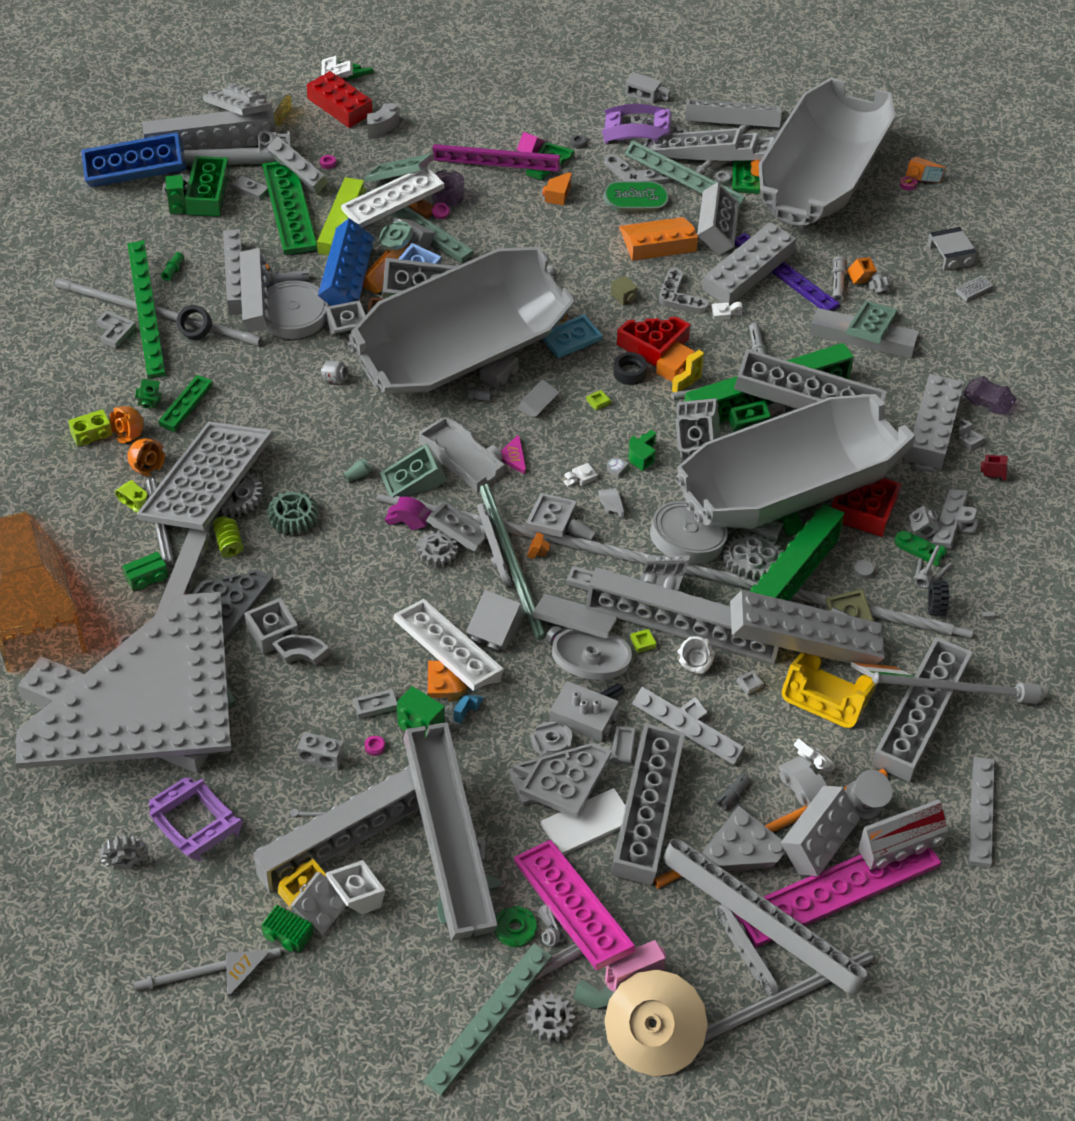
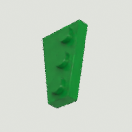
(548, 148)

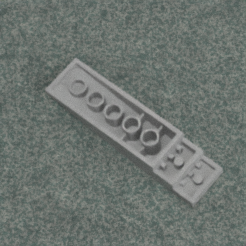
(711, 145)

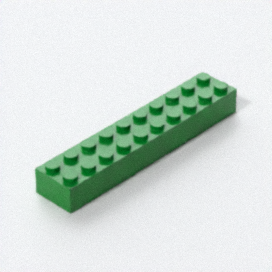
(832, 360)

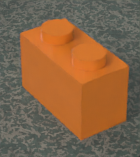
(673, 361)

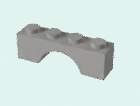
(301, 167)

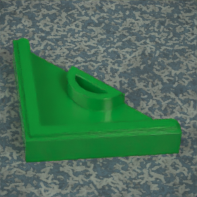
(359, 71)

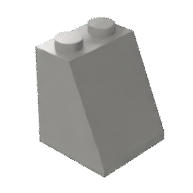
(495, 621)

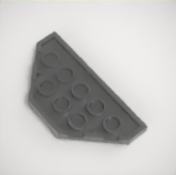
(238, 595)

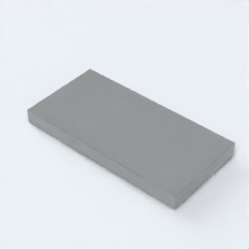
(574, 616)

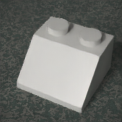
(357, 887)

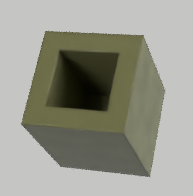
(624, 290)

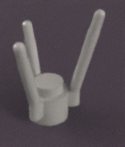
(924, 576)

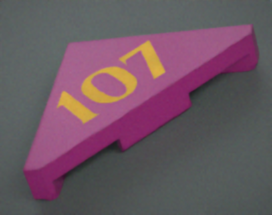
(513, 455)

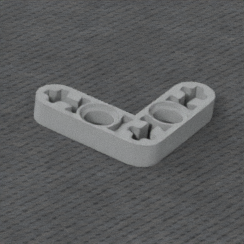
(675, 297)

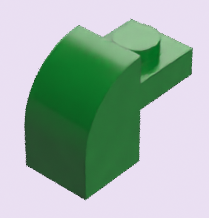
(641, 451)

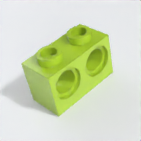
(90, 427)

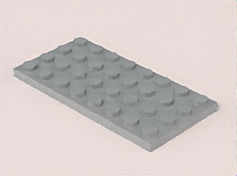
(205, 475)

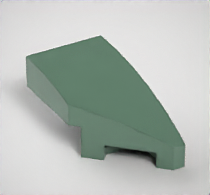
(591, 996)

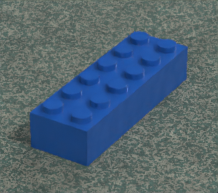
(133, 159)
(346, 264)

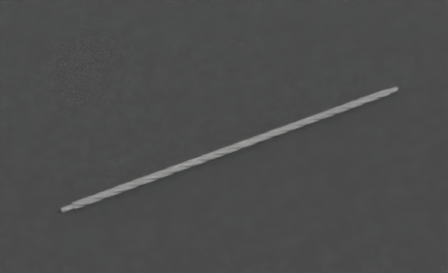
(709, 573)

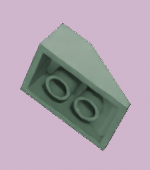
(414, 473)

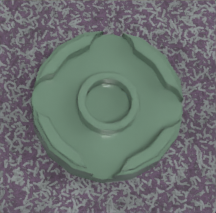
(396, 235)

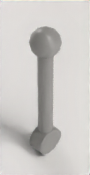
(294, 813)

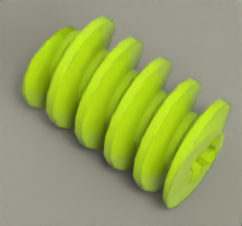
(228, 536)

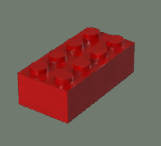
(339, 99)

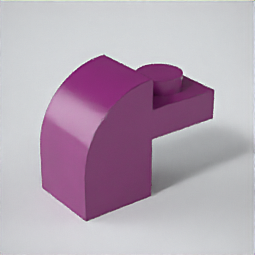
(409, 511)

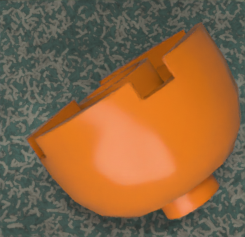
(126, 420)
(146, 452)

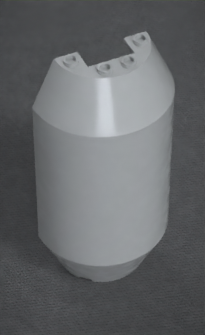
(823, 152)
(460, 320)
(792, 462)

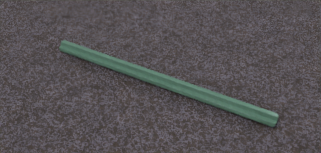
(512, 560)

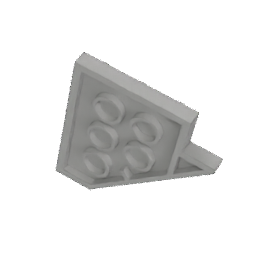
(564, 777)

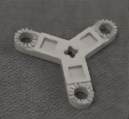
(626, 172)

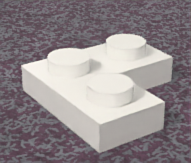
(341, 70)

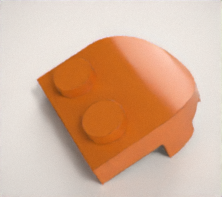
(444, 683)

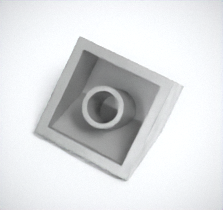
(344, 316)

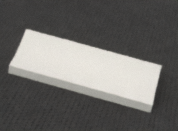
(449, 645)

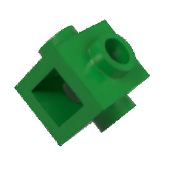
(148, 393)

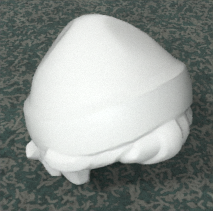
(696, 654)

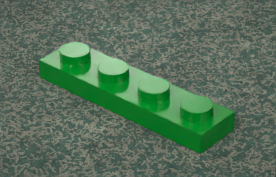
(185, 403)

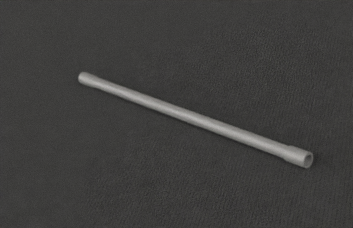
(70, 286)

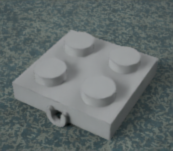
(318, 903)

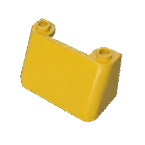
(825, 693)

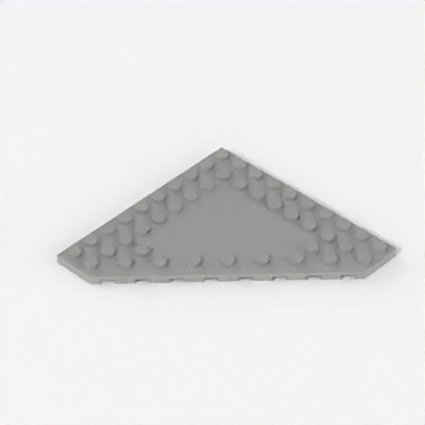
(145, 699)

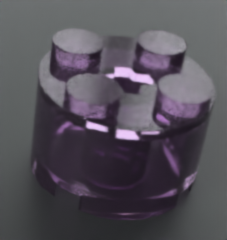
(453, 188)

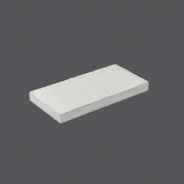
(596, 820)

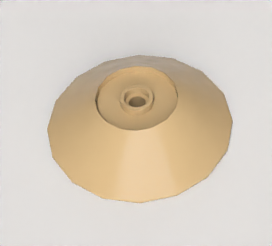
(679, 1025)

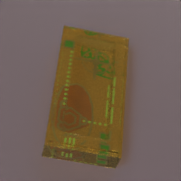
(282, 110)

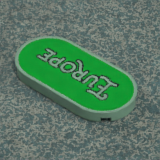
(635, 196)

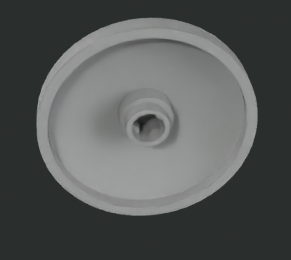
(591, 655)

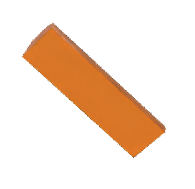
(375, 274)

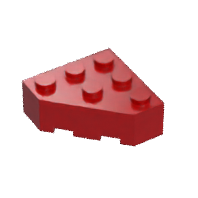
(652, 337)
(869, 506)

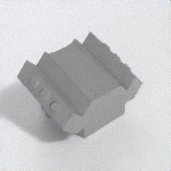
(696, 424)
(665, 570)

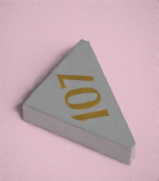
(240, 966)

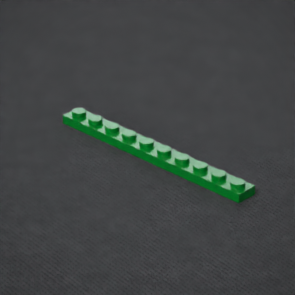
(146, 310)

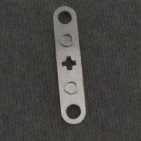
(489, 531)
(737, 935)

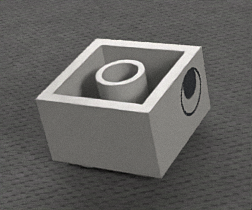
(270, 623)

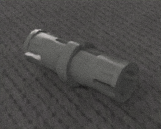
(733, 791)

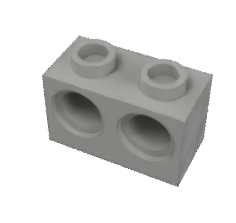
(320, 751)

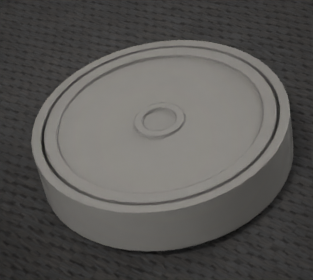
(295, 310)
(679, 534)

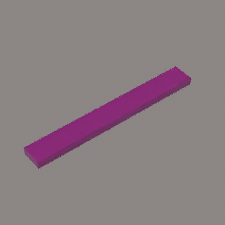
(496, 157)

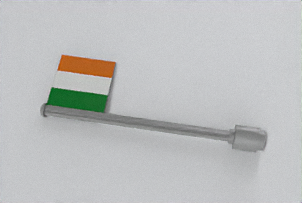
(1022, 692)

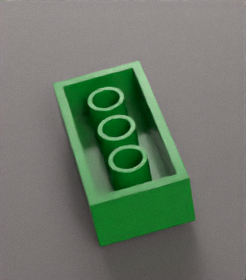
(207, 186)

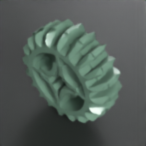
(293, 517)

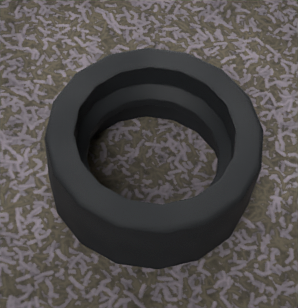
(183, 315)
(630, 378)

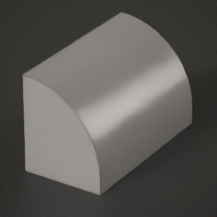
(537, 399)

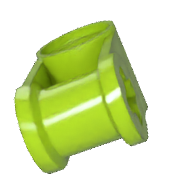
(131, 495)

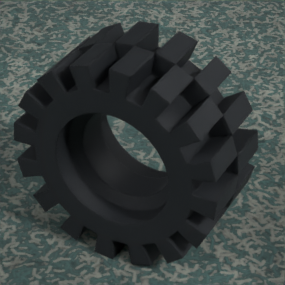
(938, 598)

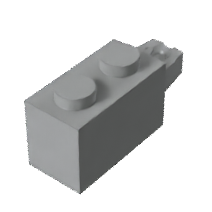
(645, 88)
(421, 235)

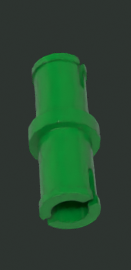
(172, 266)

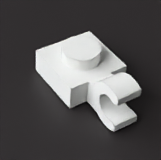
(723, 311)
(582, 475)

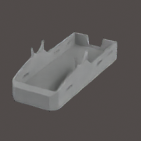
(462, 453)

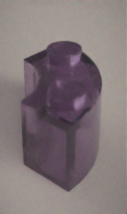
(992, 396)

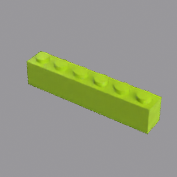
(348, 191)

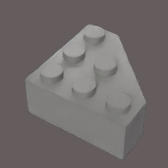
(744, 844)

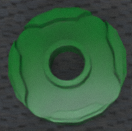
(518, 937)

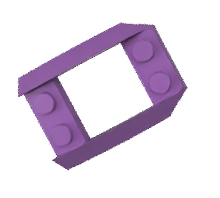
(616, 130)
(207, 837)

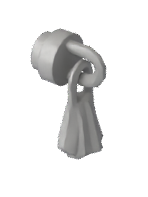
(551, 935)

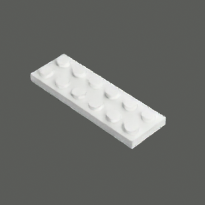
(392, 196)

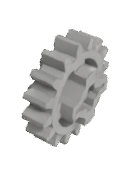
(436, 548)
(124, 852)
(552, 1026)

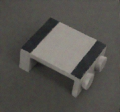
(953, 247)

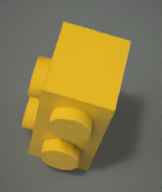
(290, 886)

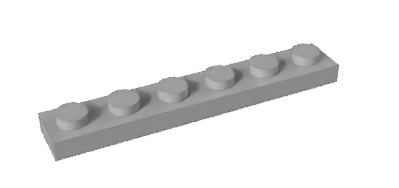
(689, 725)
(981, 812)

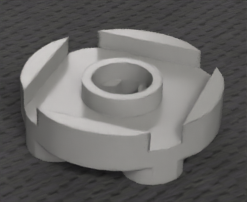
(561, 738)

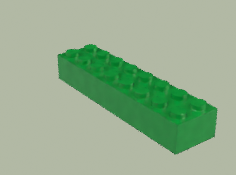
(802, 555)

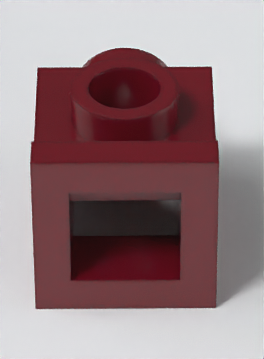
(995, 466)

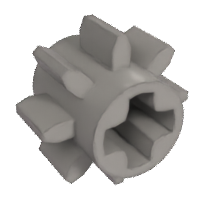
(880, 282)

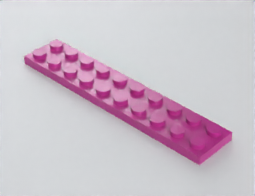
(841, 888)

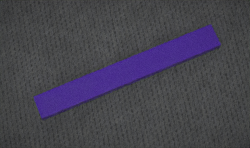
(798, 282)

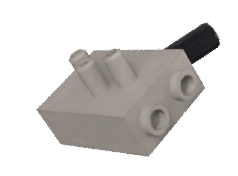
(587, 710)

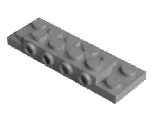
(238, 100)

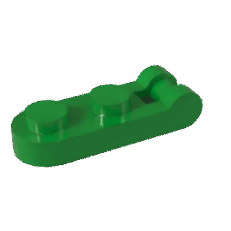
(918, 547)

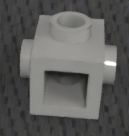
(924, 522)

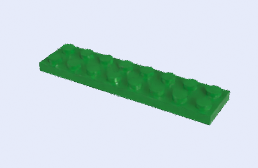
(289, 209)

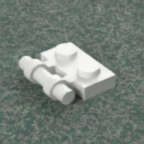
(811, 752)

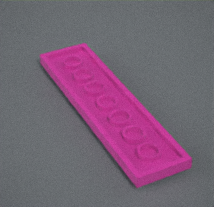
(574, 905)

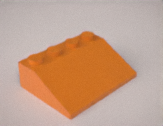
(659, 238)

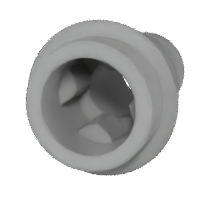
(580, 530)

